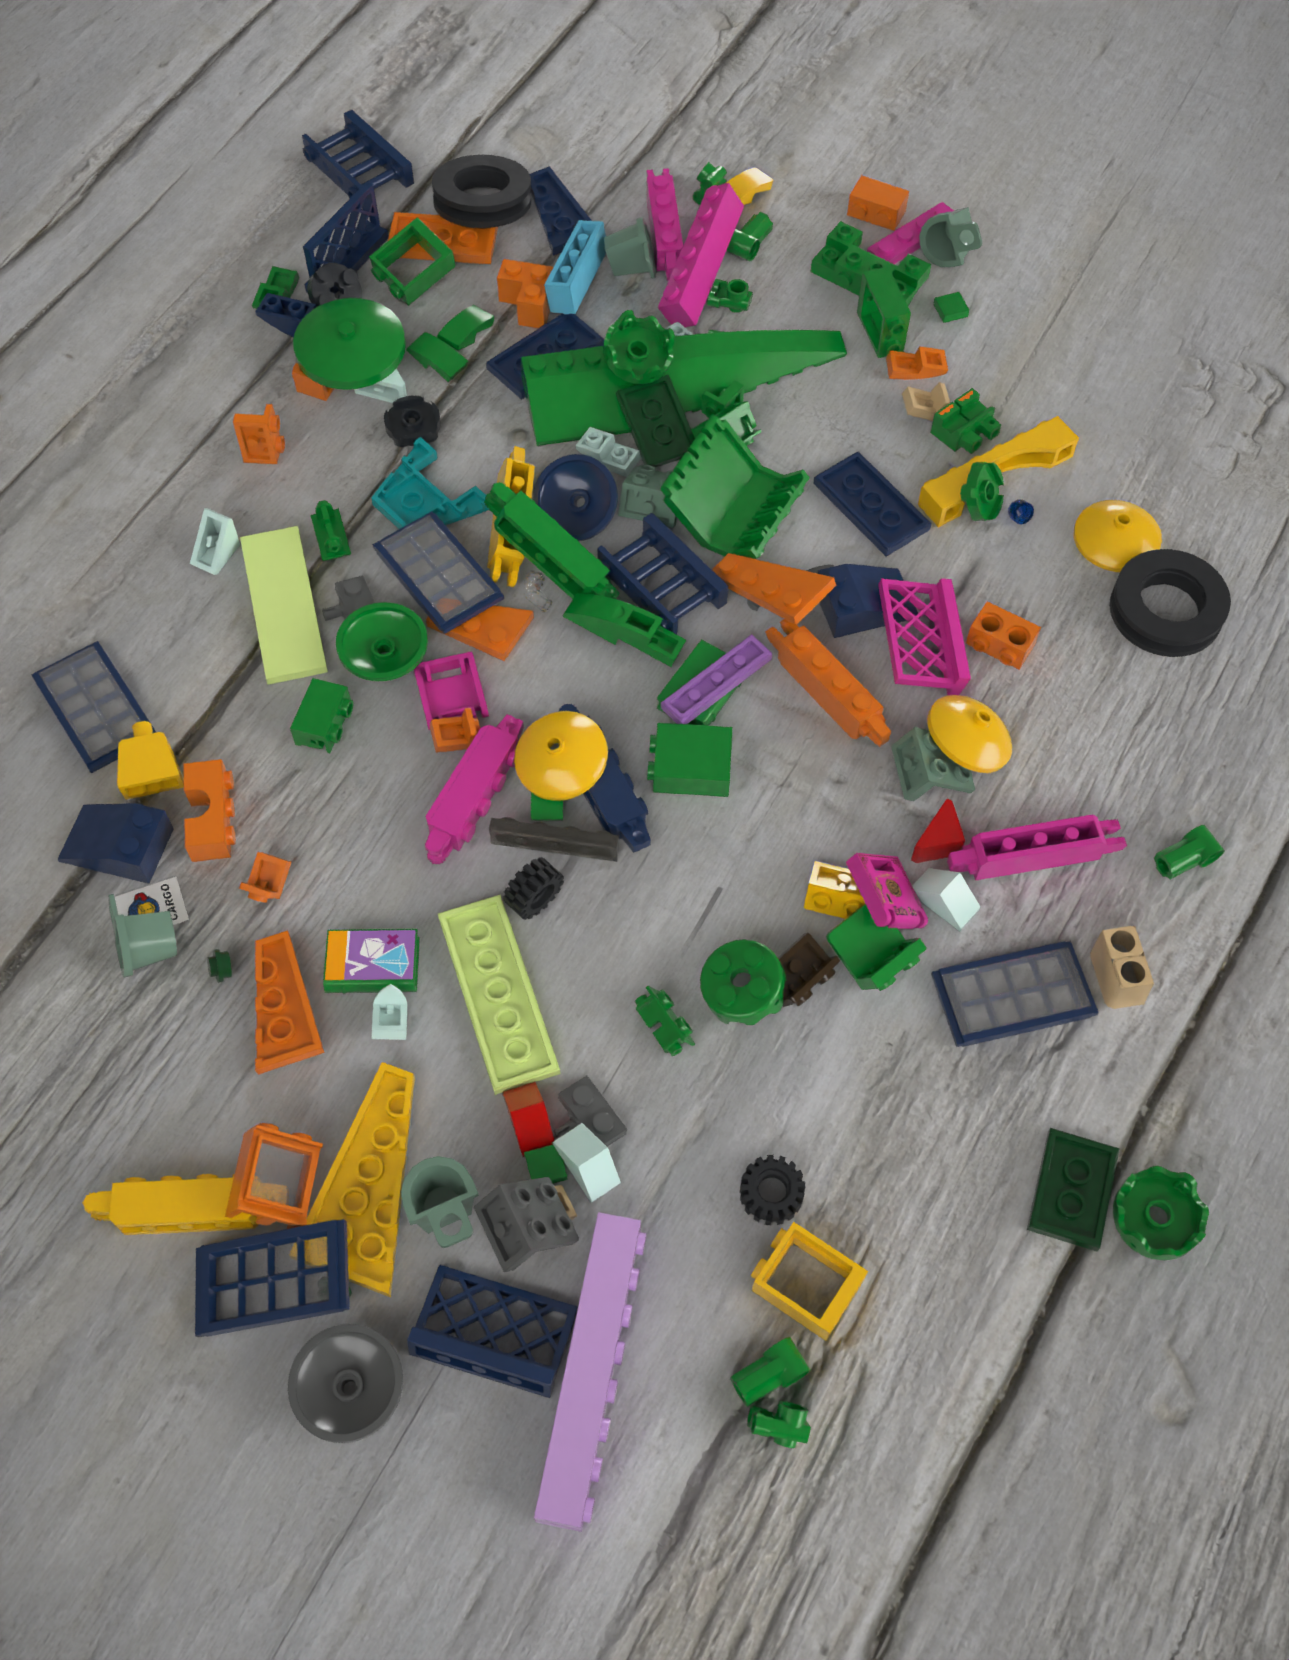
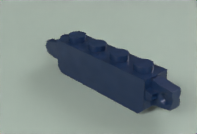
(616, 803)

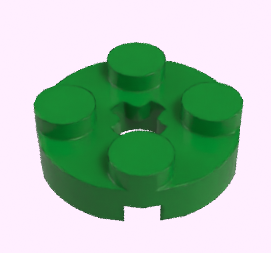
(982, 491)

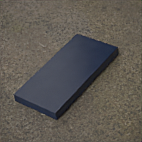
(558, 335)
(872, 503)

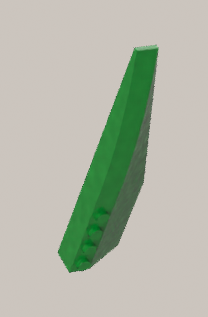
(578, 389)

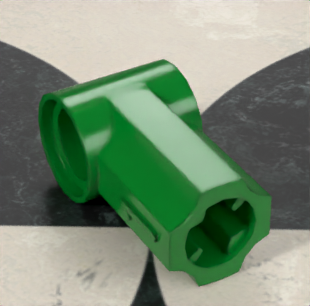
(747, 241)
(1194, 849)
(777, 1368)

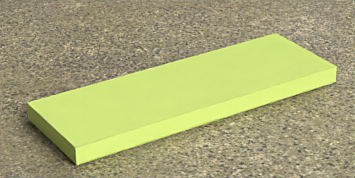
(283, 605)
(498, 994)

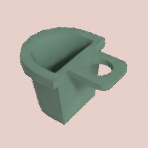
(949, 237)
(631, 250)
(142, 938)
(439, 1194)

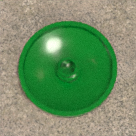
(349, 343)

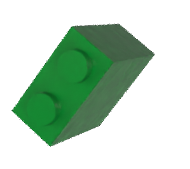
(691, 759)

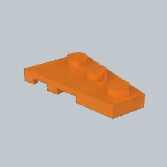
(492, 630)

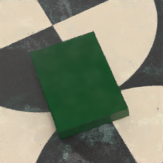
(656, 421)
(1073, 1189)

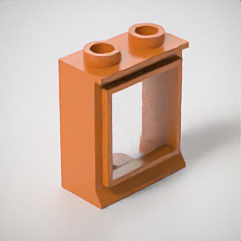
(274, 1176)

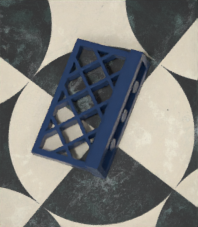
(355, 247)
(483, 1360)

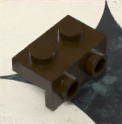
(804, 967)

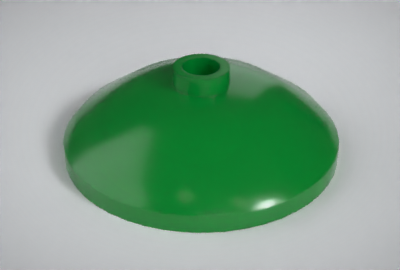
(378, 630)

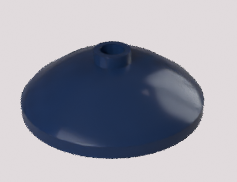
(575, 478)

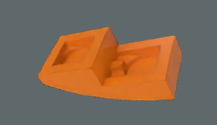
(921, 365)

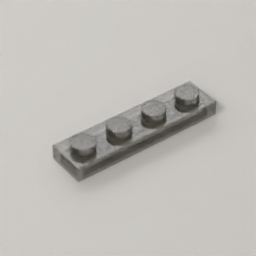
(553, 839)

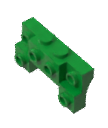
(844, 263)

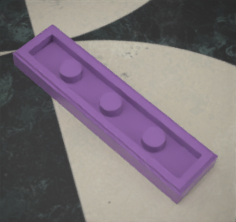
(716, 680)

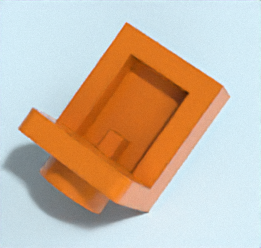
(454, 732)
(266, 877)

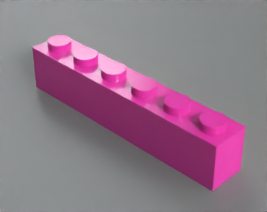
(701, 256)

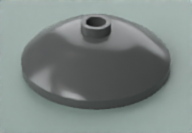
(328, 1363)

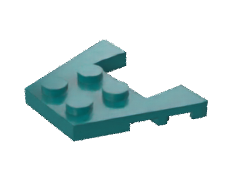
(409, 495)

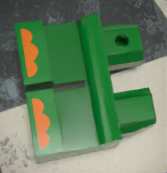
(964, 421)

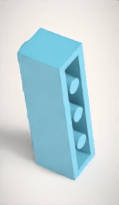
(576, 267)

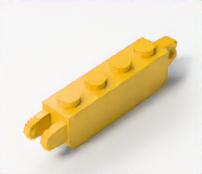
(502, 554)
(168, 1205)

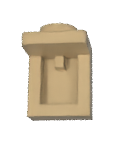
(924, 403)

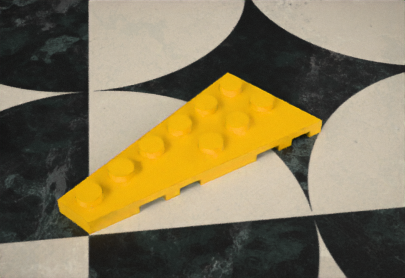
(369, 1179)

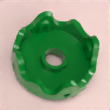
(640, 333)
(753, 1001)
(1179, 1199)

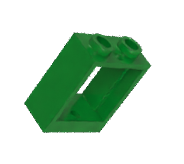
(397, 246)
(884, 313)

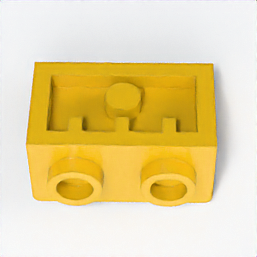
(832, 891)

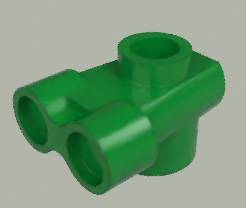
(708, 177)
(730, 295)
(785, 1425)

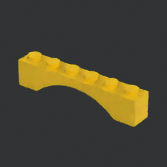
(1042, 446)

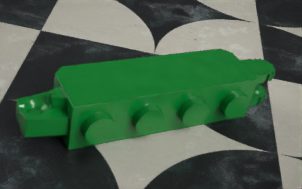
(547, 544)

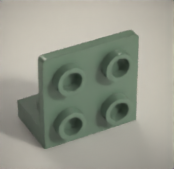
(643, 495)
(924, 765)

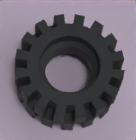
(533, 888)
(767, 1210)

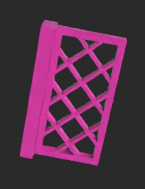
(945, 635)

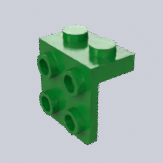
(871, 951)

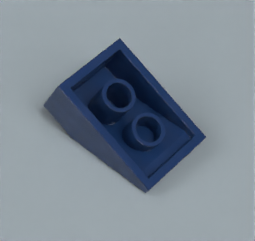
(856, 601)
(118, 840)

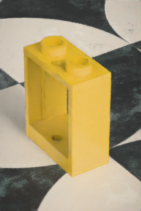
(851, 1271)

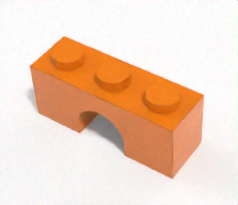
(209, 834)

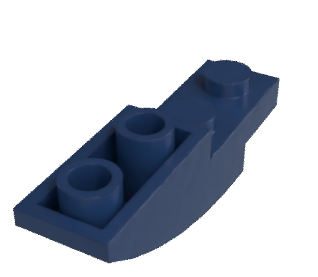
(283, 312)

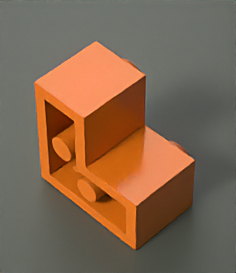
(524, 285)

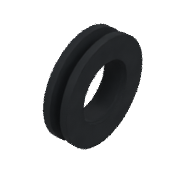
(481, 210)
(1163, 635)

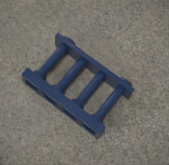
(367, 141)
(672, 552)

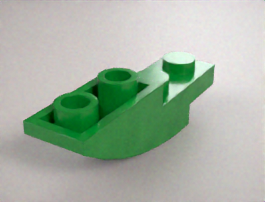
(623, 621)

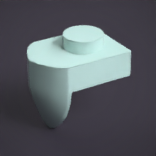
(389, 1014)

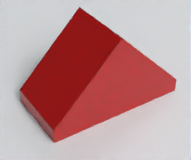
(941, 836)
(528, 1117)

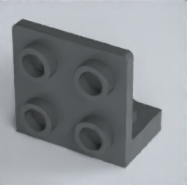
(524, 1220)

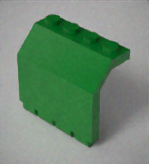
(727, 494)

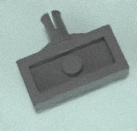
(352, 595)
(589, 1107)

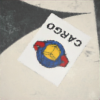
(154, 898)

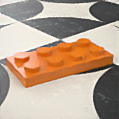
(467, 243)

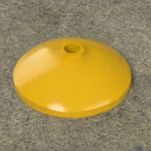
(1114, 533)
(969, 733)
(570, 767)

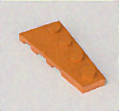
(775, 587)
(284, 1013)

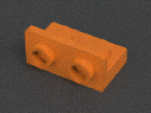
(259, 436)

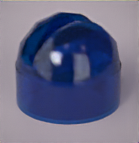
(1024, 508)

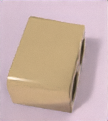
(1114, 988)

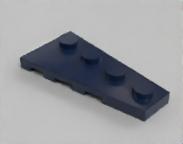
(555, 207)

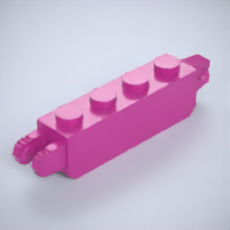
(663, 221)
(471, 787)
(1036, 847)

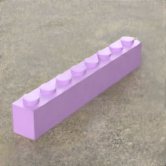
(588, 1374)

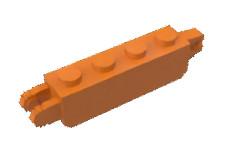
(829, 683)

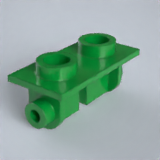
(330, 531)
(658, 1009)

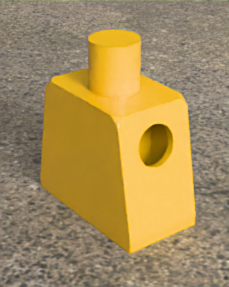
(146, 763)

